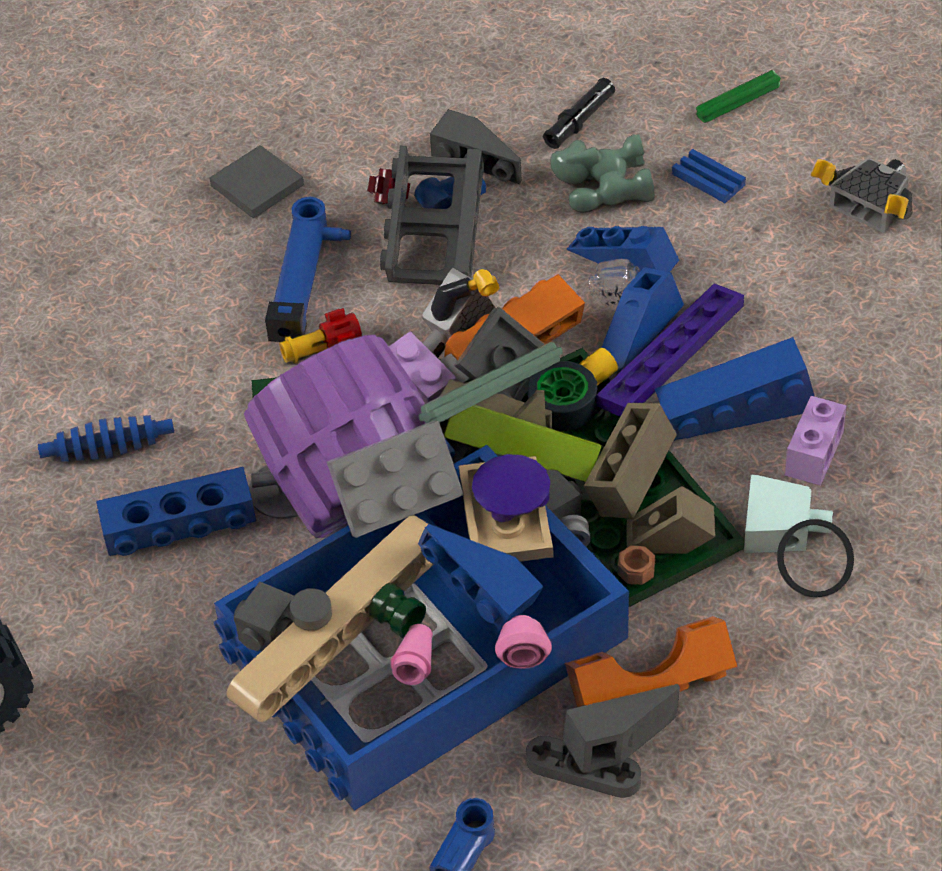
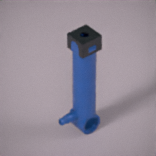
(309, 228)

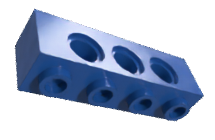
(176, 511)

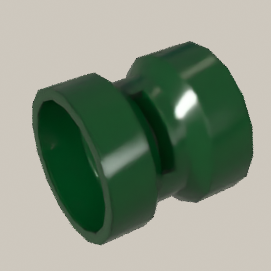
(396, 609)

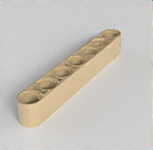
(301, 654)

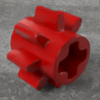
(340, 327)

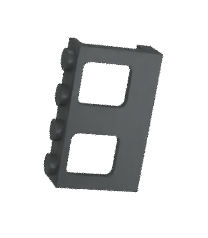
(456, 223)

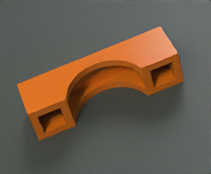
(697, 653)

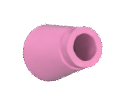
(413, 657)

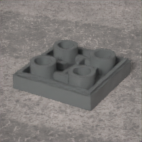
(256, 181)

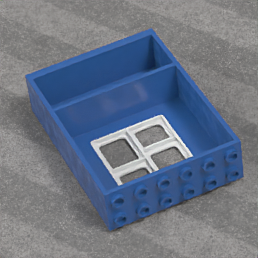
(578, 608)

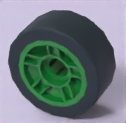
(568, 393)

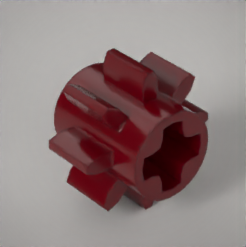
(381, 184)

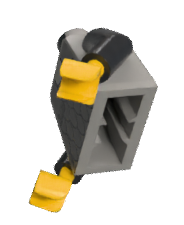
(868, 191)
(458, 306)

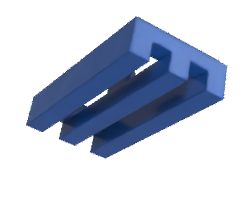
(712, 173)

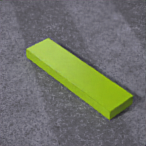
(514, 436)

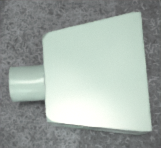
(774, 509)

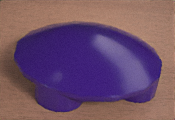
(511, 486)

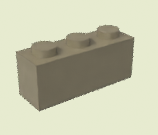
(630, 460)

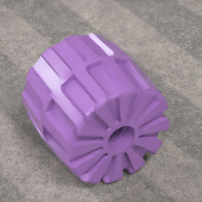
(326, 410)

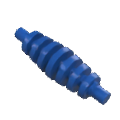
(105, 438)

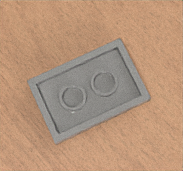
(395, 478)

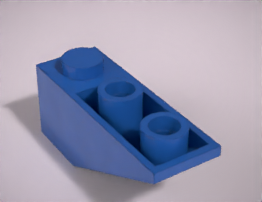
(640, 245)
(641, 314)
(487, 576)

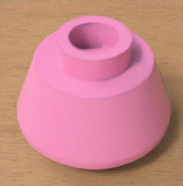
(522, 643)

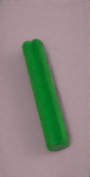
(738, 96)

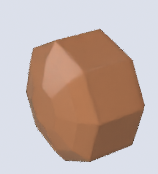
(636, 565)

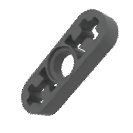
(551, 769)

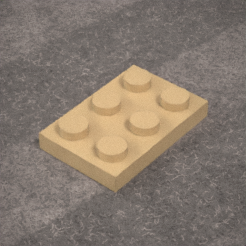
(522, 537)

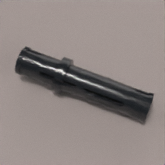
(579, 113)

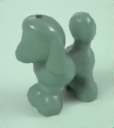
(607, 167)

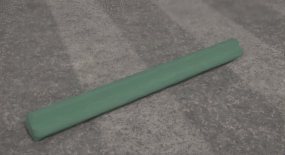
(490, 383)

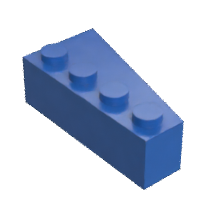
(739, 392)

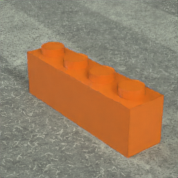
(544, 311)

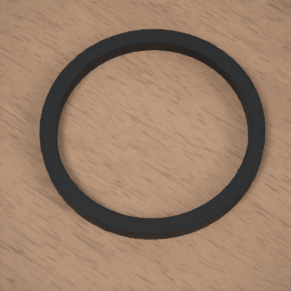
(849, 551)

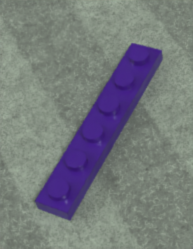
(670, 349)

